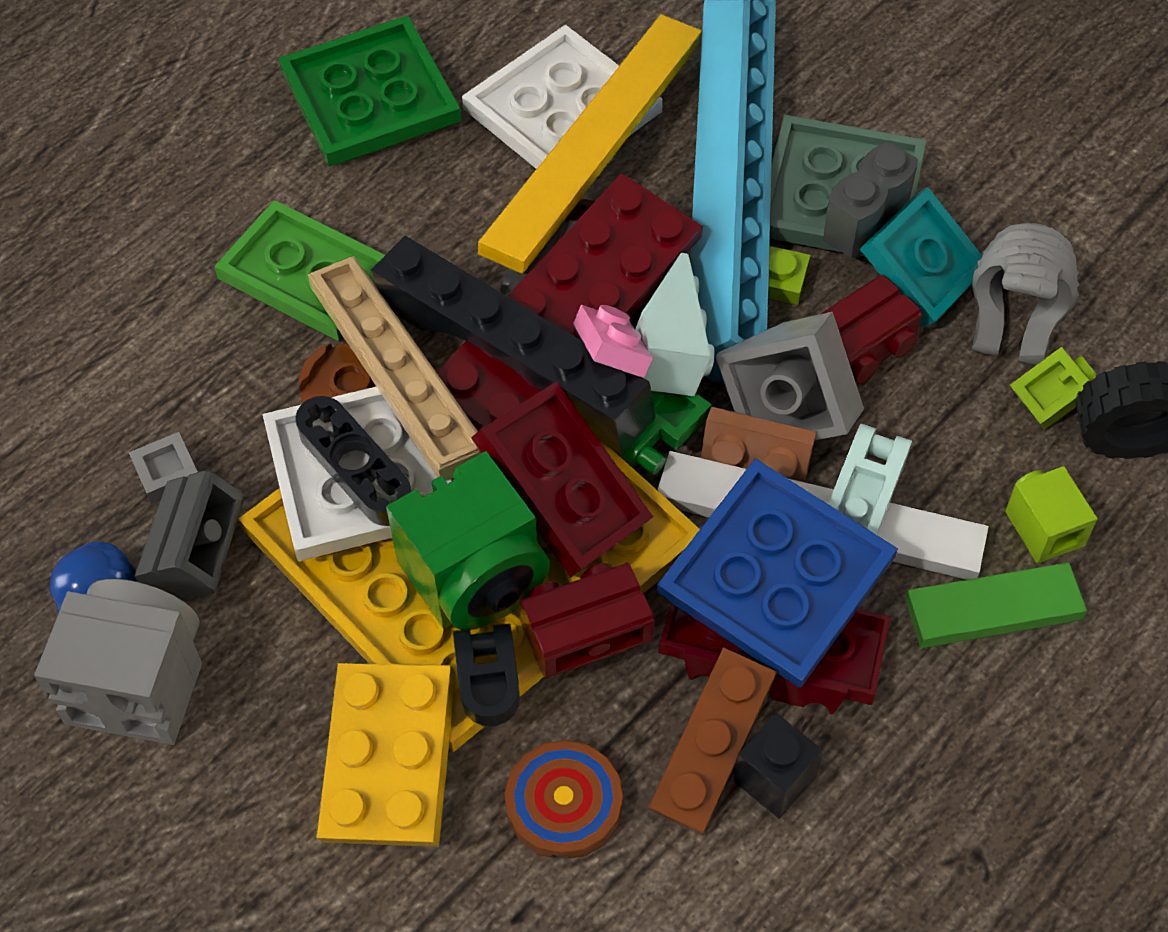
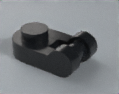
(487, 689)

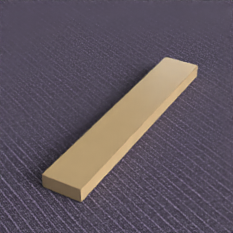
(396, 366)

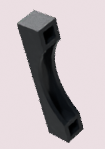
(451, 301)

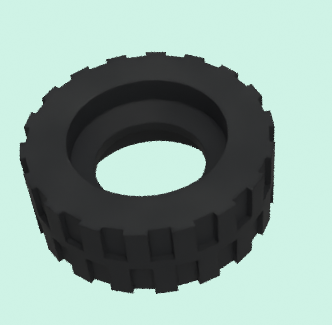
(1126, 411)

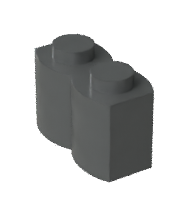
(869, 198)

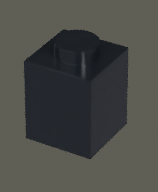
(777, 765)

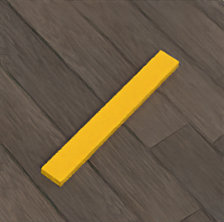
(588, 145)

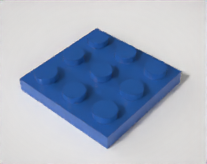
(777, 572)

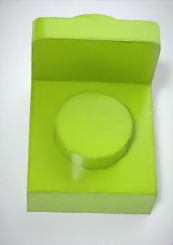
(1052, 386)

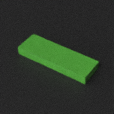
(995, 605)

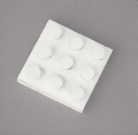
(543, 94)
(316, 507)

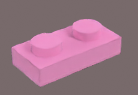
(612, 339)

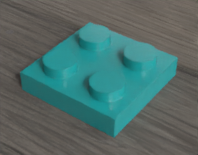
(924, 255)

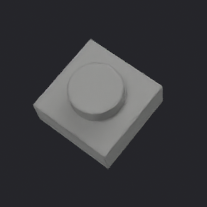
(160, 463)

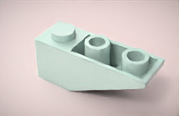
(675, 333)

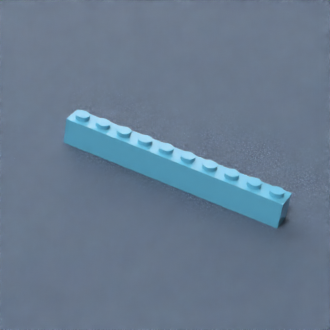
(734, 170)

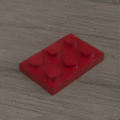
(563, 478)

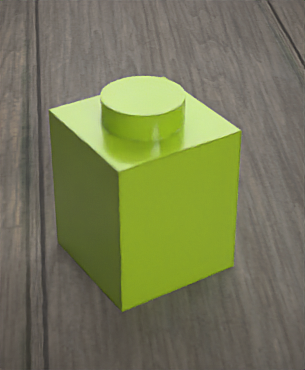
(1050, 514)

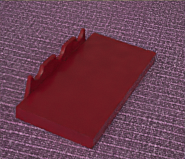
(845, 672)

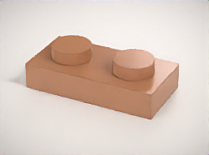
(741, 438)

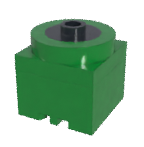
(469, 545)

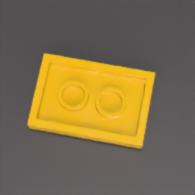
(387, 755)

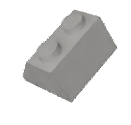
(794, 377)

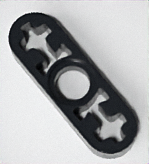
(350, 437)

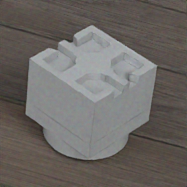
(122, 660)

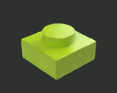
(787, 274)

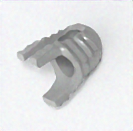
(1031, 262)

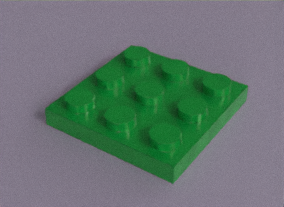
(369, 90)

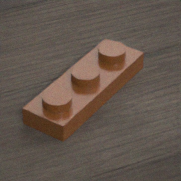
(712, 741)

